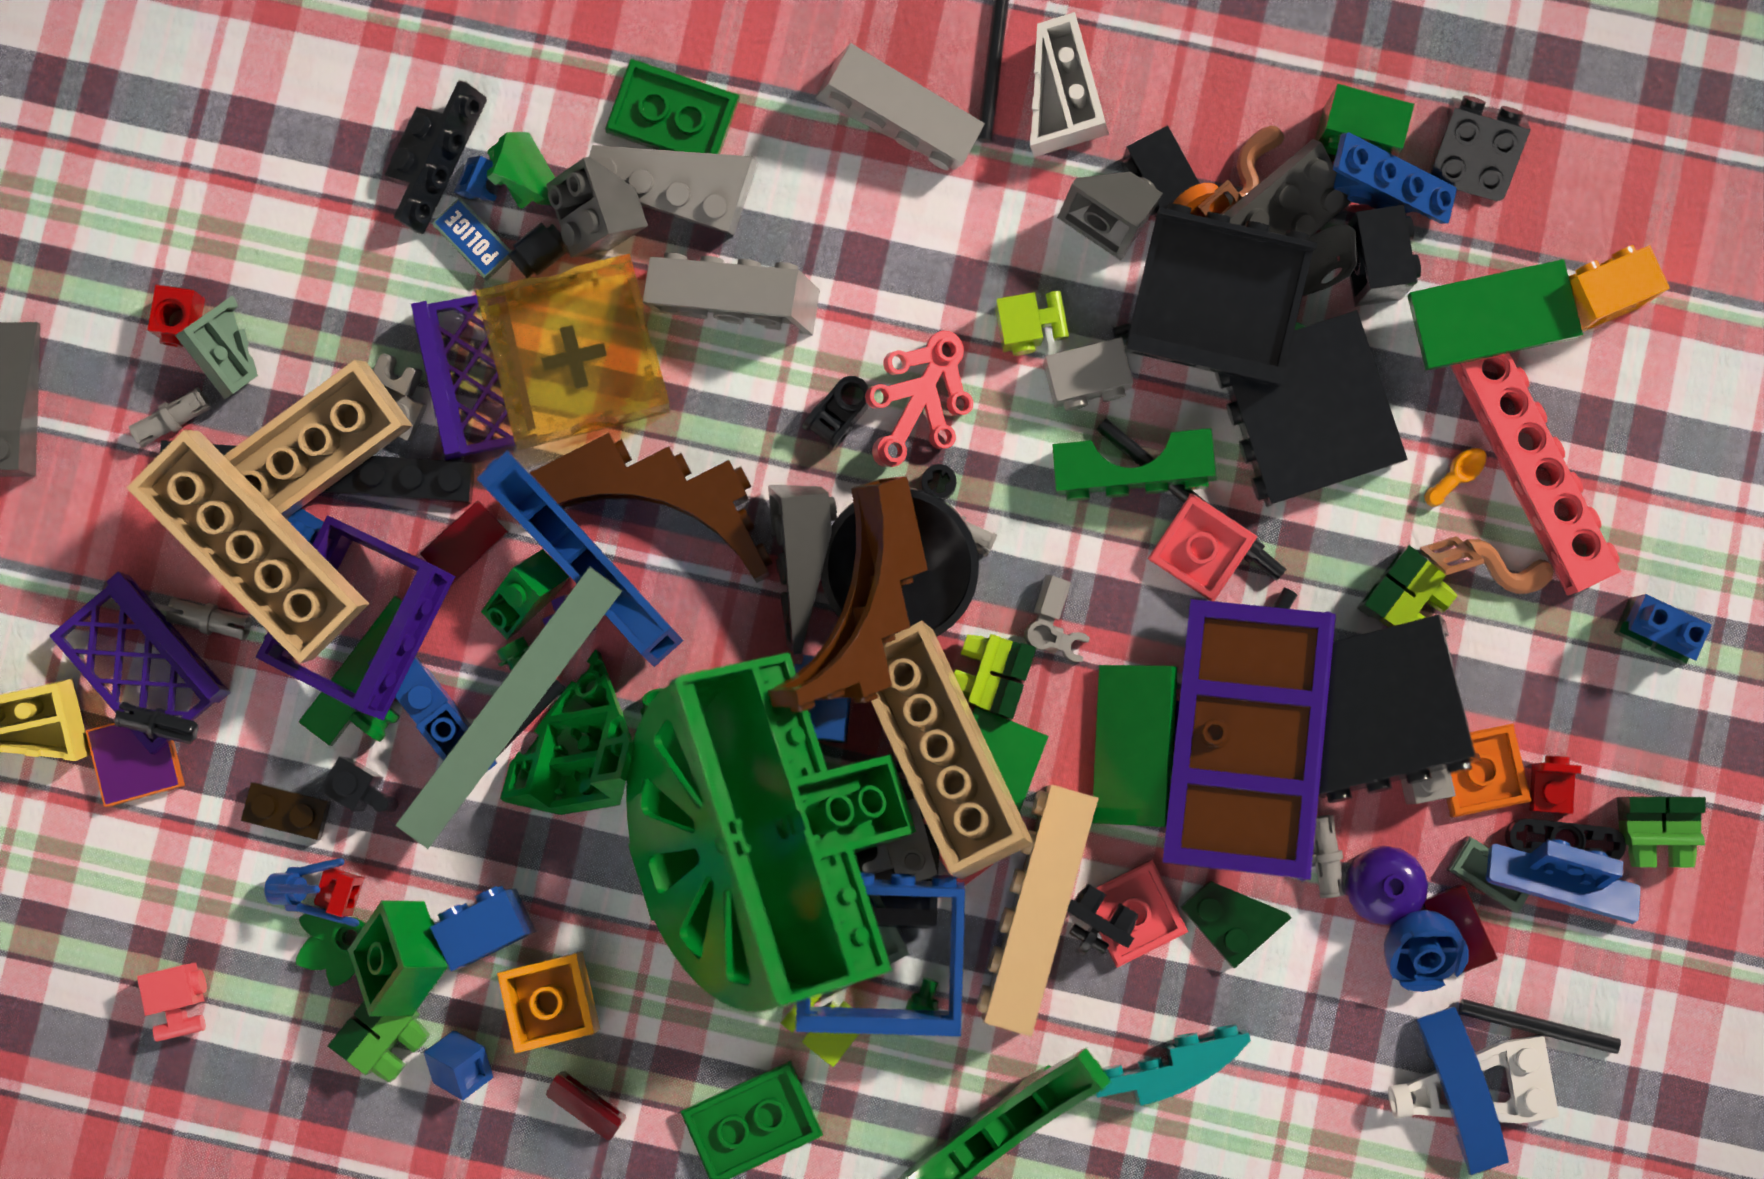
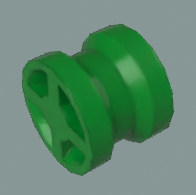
(373, 726)

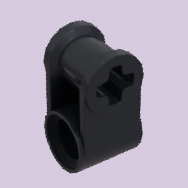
(837, 413)

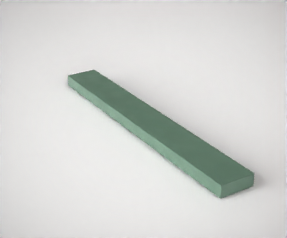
(508, 707)

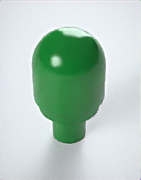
(925, 998)

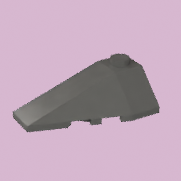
(19, 398)
(803, 528)

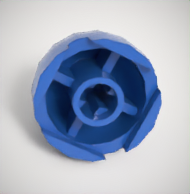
(1424, 950)

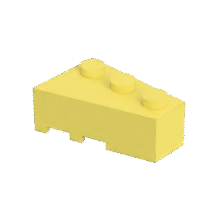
(43, 722)

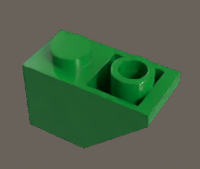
(524, 593)

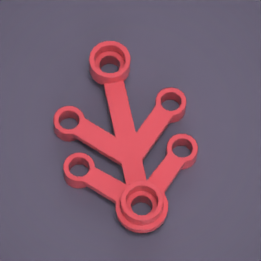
(923, 394)

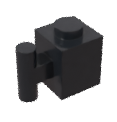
(356, 787)

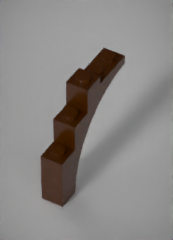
(601, 473)
(885, 559)

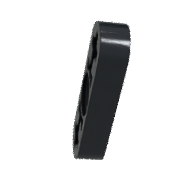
(1537, 827)

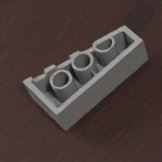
(899, 108)
(685, 184)
(732, 291)

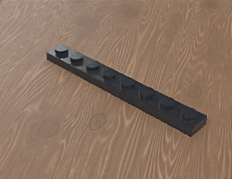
(401, 478)

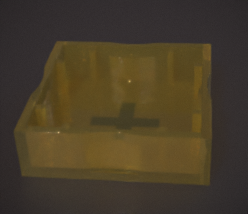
(573, 352)

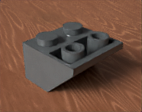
(594, 208)

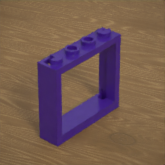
(399, 642)

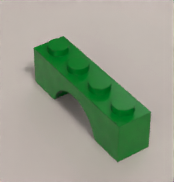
(1185, 460)

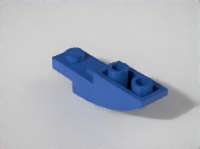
(432, 709)

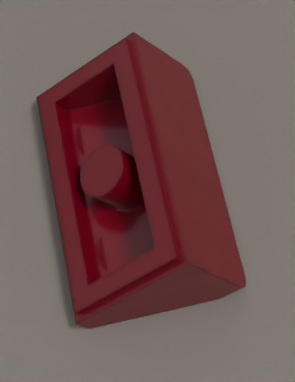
(465, 541)
(1458, 907)
(585, 1105)

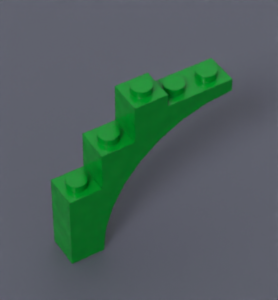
(1017, 1116)

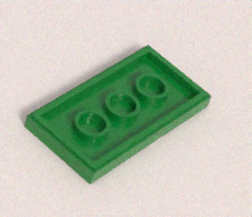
(1495, 314)
(1134, 744)

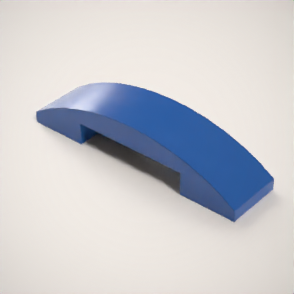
(1464, 1090)

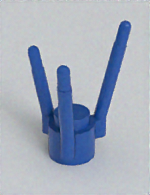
(292, 888)

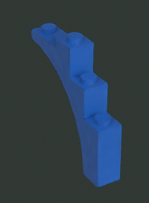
(576, 553)

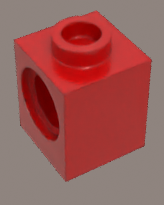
(167, 301)

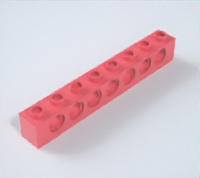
(1520, 469)

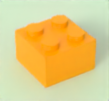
(1616, 285)
(548, 1002)

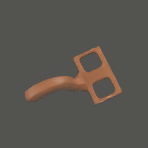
(1255, 146)
(1481, 552)

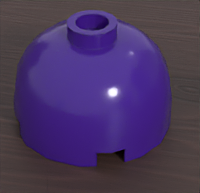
(1386, 884)

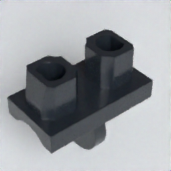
(1117, 928)

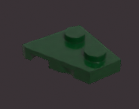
(1232, 920)

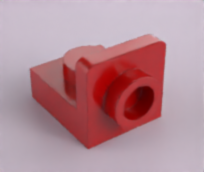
(1553, 785)
(338, 892)

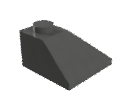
(1110, 209)

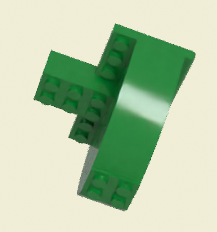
(754, 839)

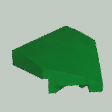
(521, 168)

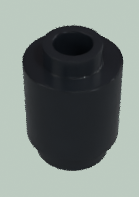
(537, 250)

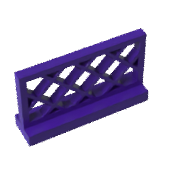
(440, 381)
(157, 632)

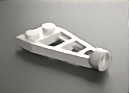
(1527, 1076)

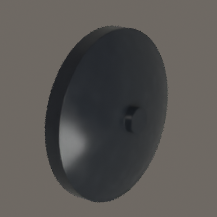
(951, 556)

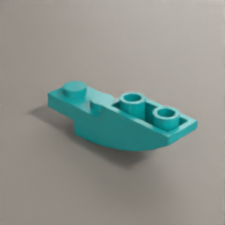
(1188, 1065)

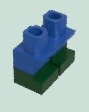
(1662, 628)

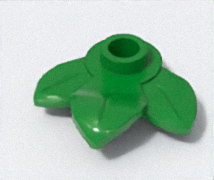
(327, 948)

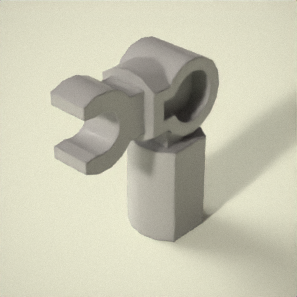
(1049, 608)

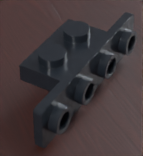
(431, 152)

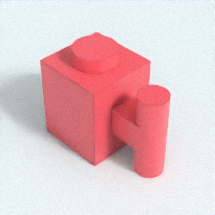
(170, 992)

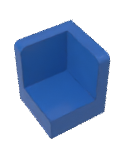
(458, 1065)

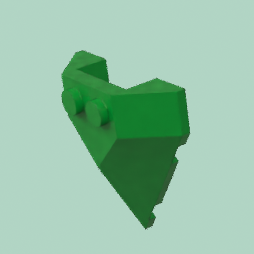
(579, 753)

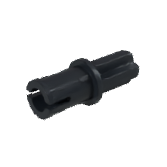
(156, 723)

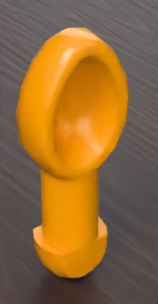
(1463, 469)

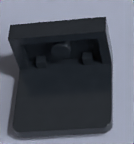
(1480, 147)

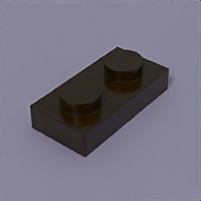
(285, 811)

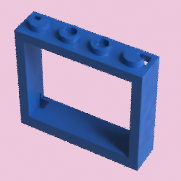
(901, 1020)

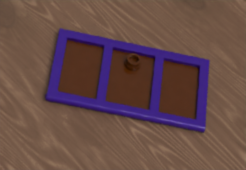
(1250, 739)

